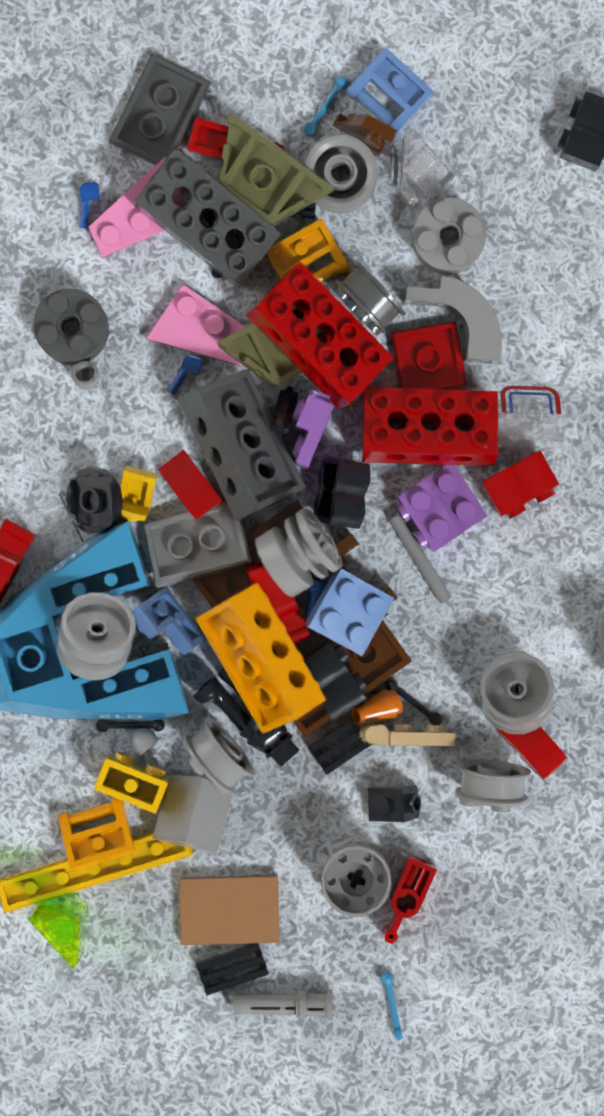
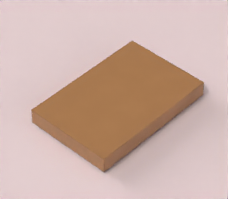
(229, 910)

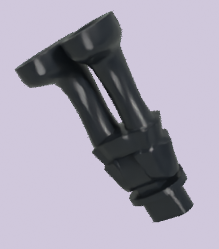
(274, 743)

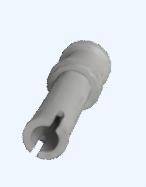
(298, 1004)

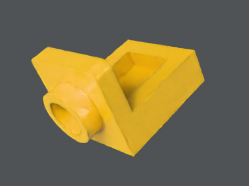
(137, 493)

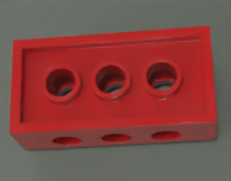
(340, 334)
(437, 407)

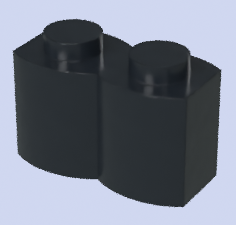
(585, 139)
(342, 492)
(335, 680)

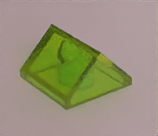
(63, 928)

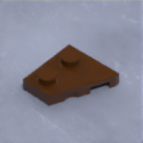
(369, 130)

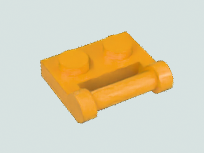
(307, 247)
(98, 843)

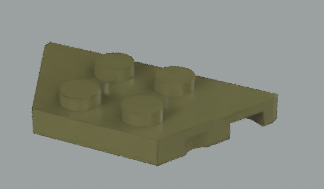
(266, 175)
(260, 355)

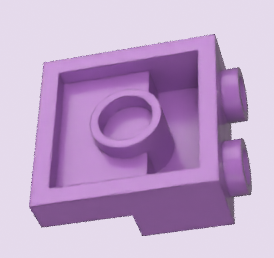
(311, 420)
(440, 508)

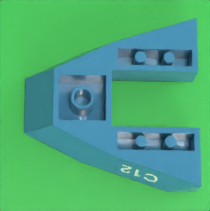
(30, 669)

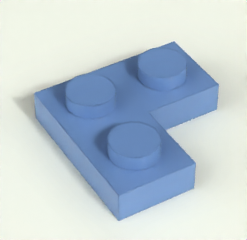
(165, 613)

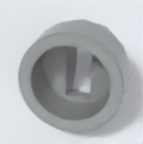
(78, 376)
(143, 740)

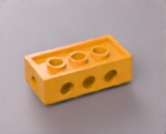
(254, 646)

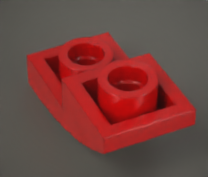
(190, 485)
(537, 751)

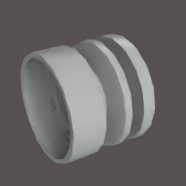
(294, 555)
(365, 896)

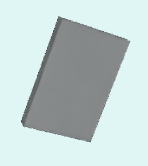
(193, 549)

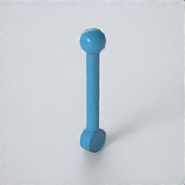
(311, 128)
(387, 979)

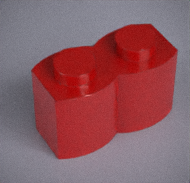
(520, 484)

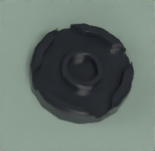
(94, 499)

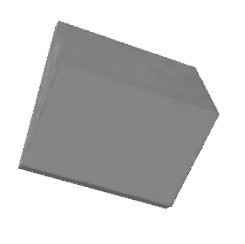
(192, 814)

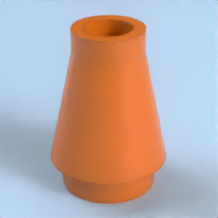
(379, 708)

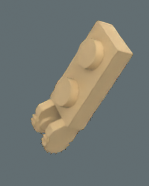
(405, 736)

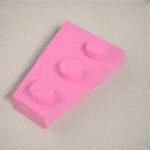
(124, 223)
(195, 326)

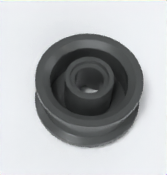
(368, 299)
(66, 306)

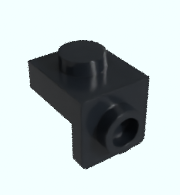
(393, 803)

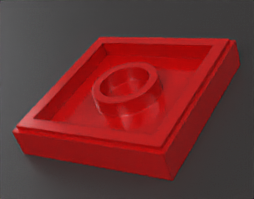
(429, 357)

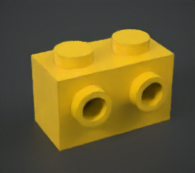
(132, 782)

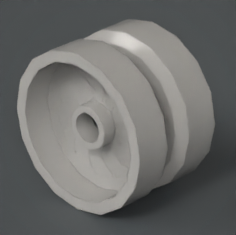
(95, 636)
(532, 683)

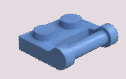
(395, 82)

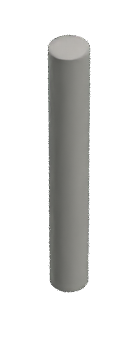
(420, 558)

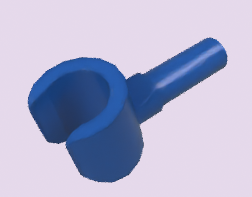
(88, 193)
(191, 363)

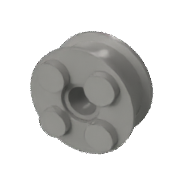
(357, 159)
(454, 215)
(218, 757)
(492, 784)

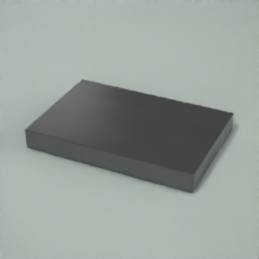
(159, 110)

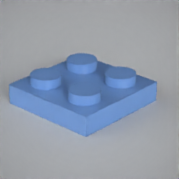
(349, 611)

